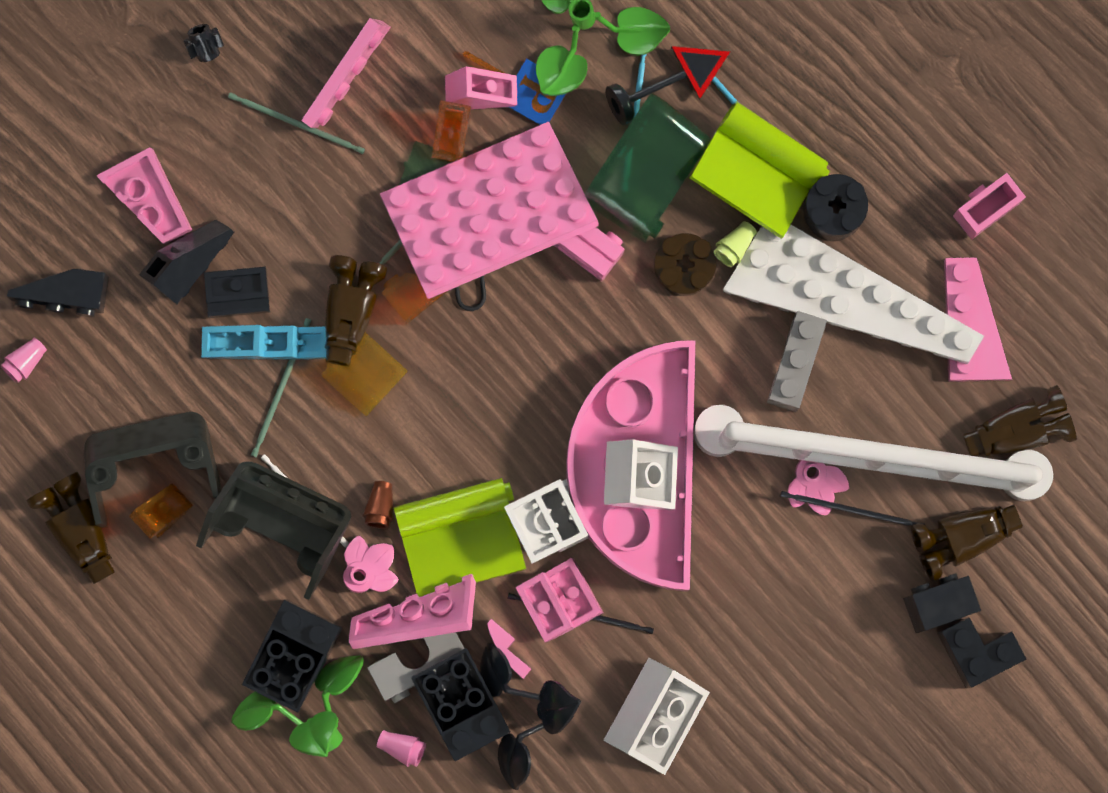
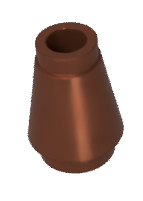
(379, 507)

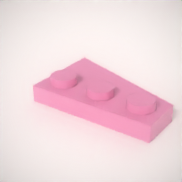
(148, 194)

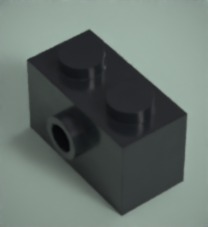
(941, 604)

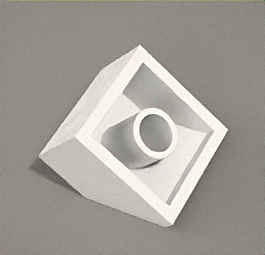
(640, 475)

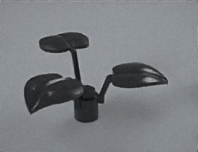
(554, 708)

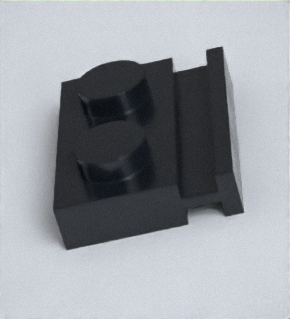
(237, 292)

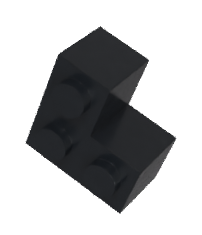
(975, 660)

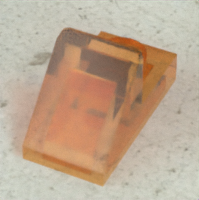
(161, 511)

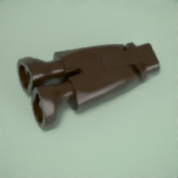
(349, 307)
(1021, 427)
(75, 527)
(966, 536)

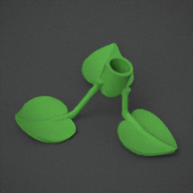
(563, 71)
(319, 733)

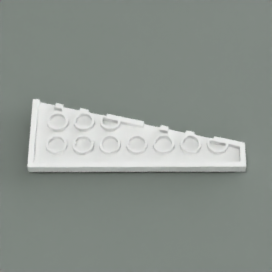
(820, 281)

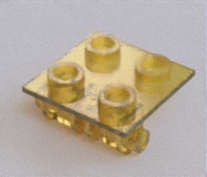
(368, 377)

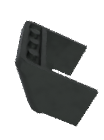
(182, 431)
(281, 512)

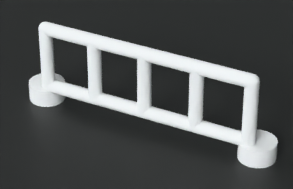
(1021, 476)

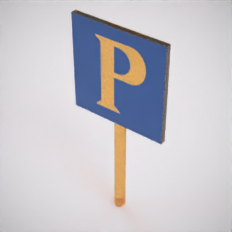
(530, 100)

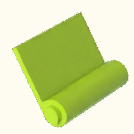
(758, 169)
(460, 536)

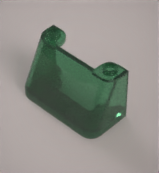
(647, 168)

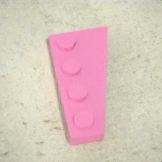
(348, 68)
(417, 617)

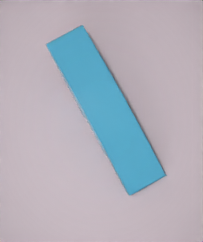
(263, 342)

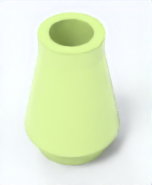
(734, 245)

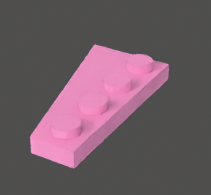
(970, 305)

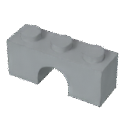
(797, 361)
(395, 679)

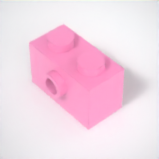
(988, 205)

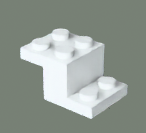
(546, 521)

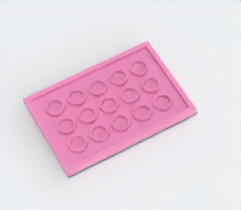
(488, 210)

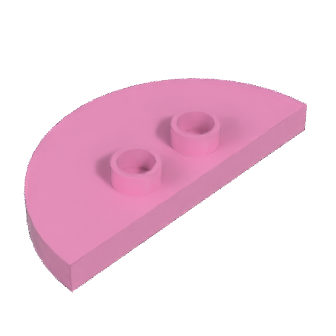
(651, 402)

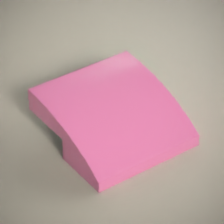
(559, 600)

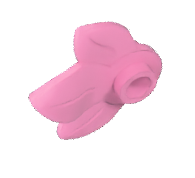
(821, 486)
(372, 563)

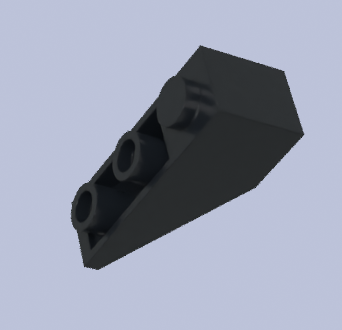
(182, 262)
(71, 289)

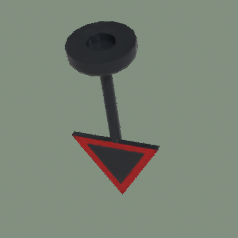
(697, 65)

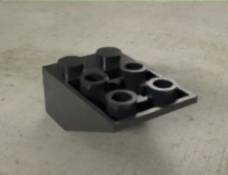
(292, 655)
(460, 704)

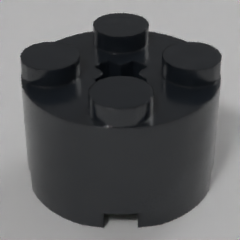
(849, 196)

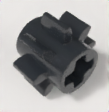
(203, 43)

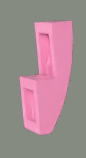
(503, 641)

